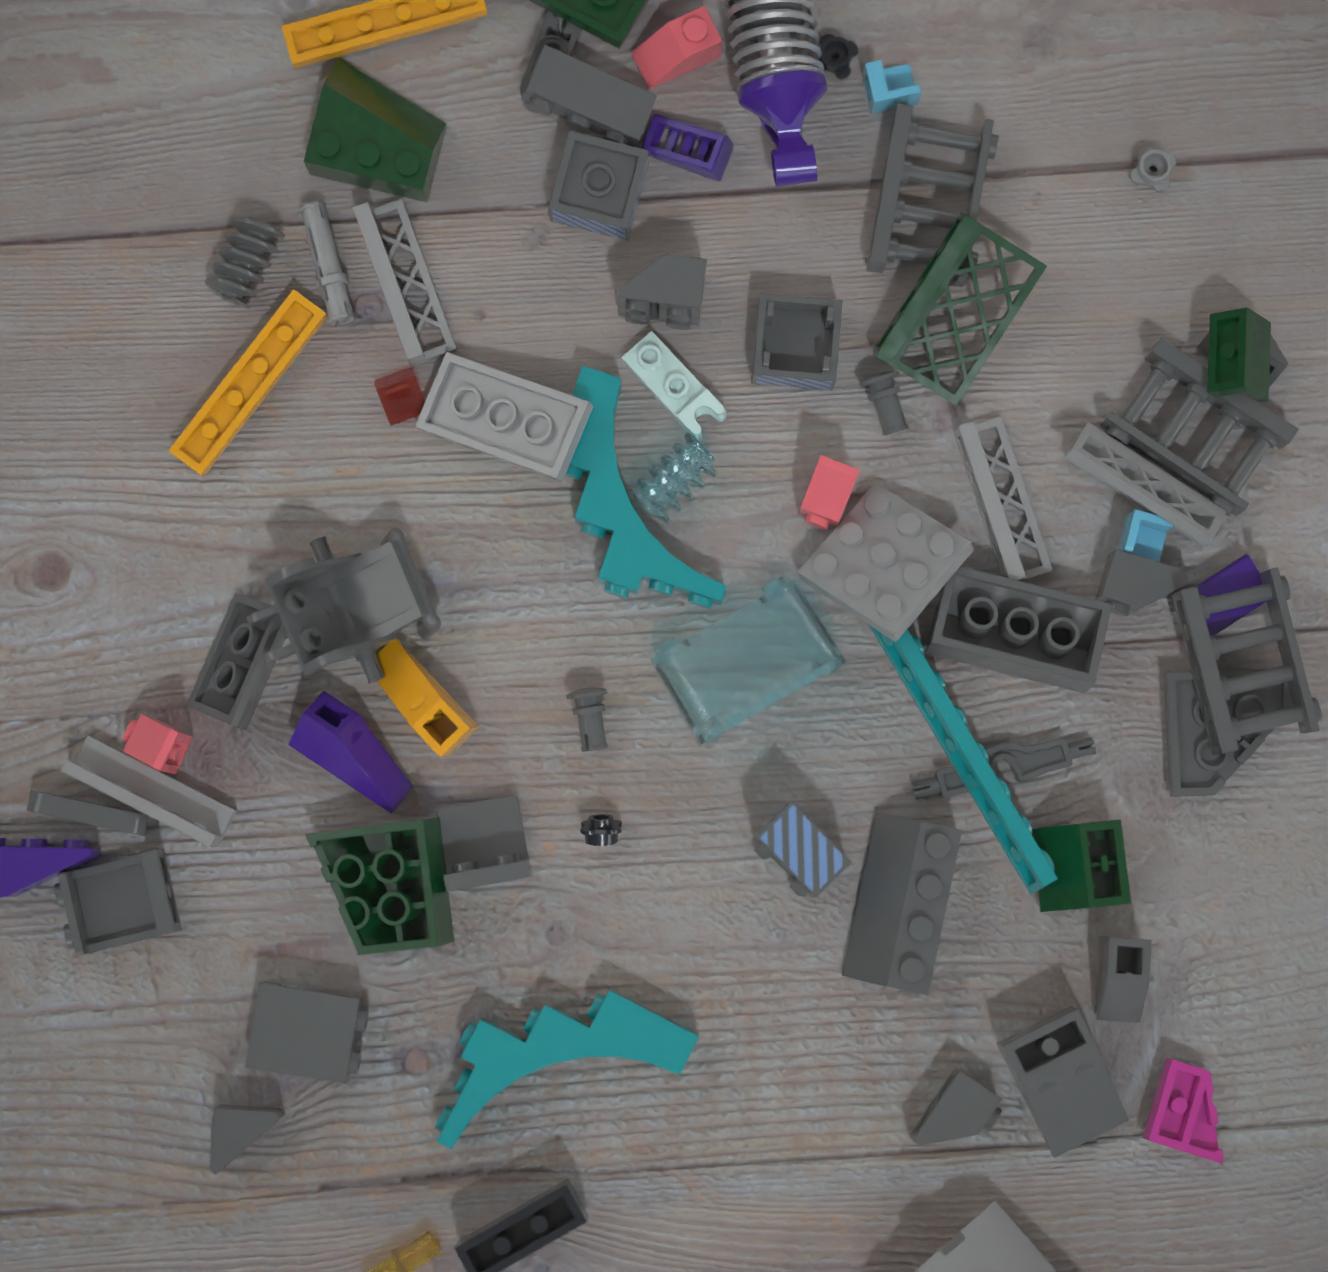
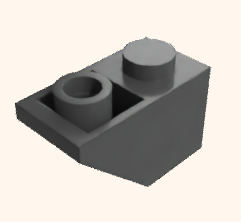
(1123, 978)

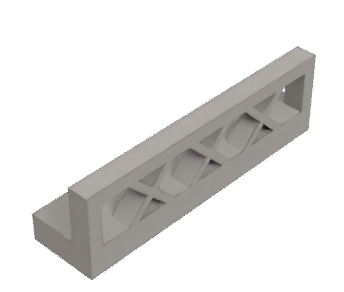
(388, 281)
(1146, 484)
(990, 499)
(151, 791)

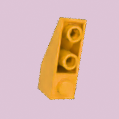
(423, 700)

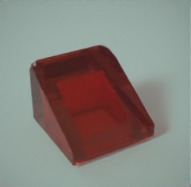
(400, 395)

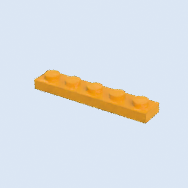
(371, 26)
(248, 383)

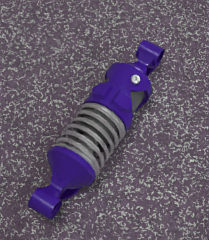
(783, 89)

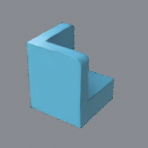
(889, 86)
(1144, 534)

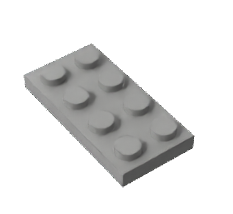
(504, 416)

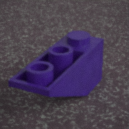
(350, 751)
(35, 864)

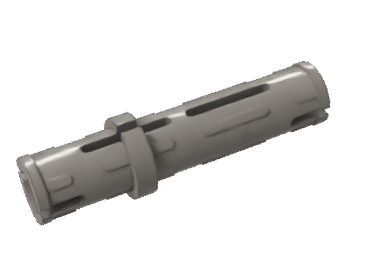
(331, 279)

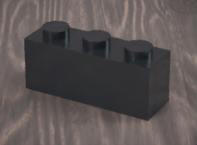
(522, 1230)

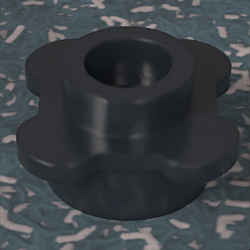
(845, 49)
(601, 830)

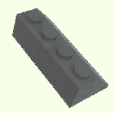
(1019, 629)
(902, 903)

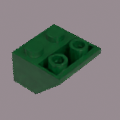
(1088, 866)

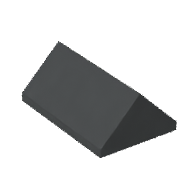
(235, 666)

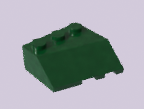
(373, 137)
(388, 884)

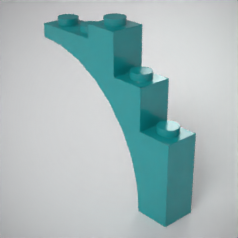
(606, 508)
(501, 1057)

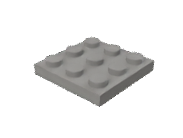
(885, 561)

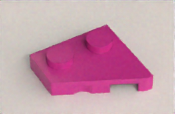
(1184, 1111)

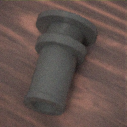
(886, 401)
(590, 717)

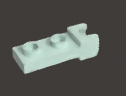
(672, 384)

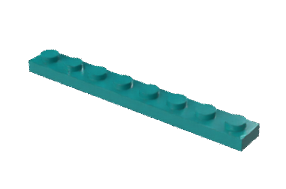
(969, 760)

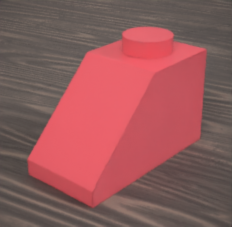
(678, 48)
(828, 493)
(156, 743)

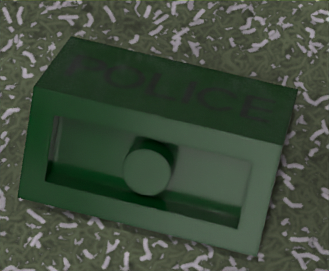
(1239, 354)

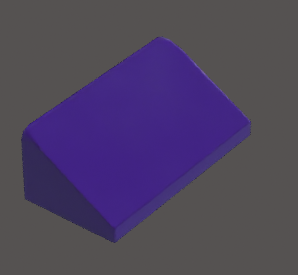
(1234, 577)

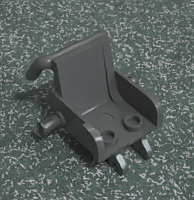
(348, 605)

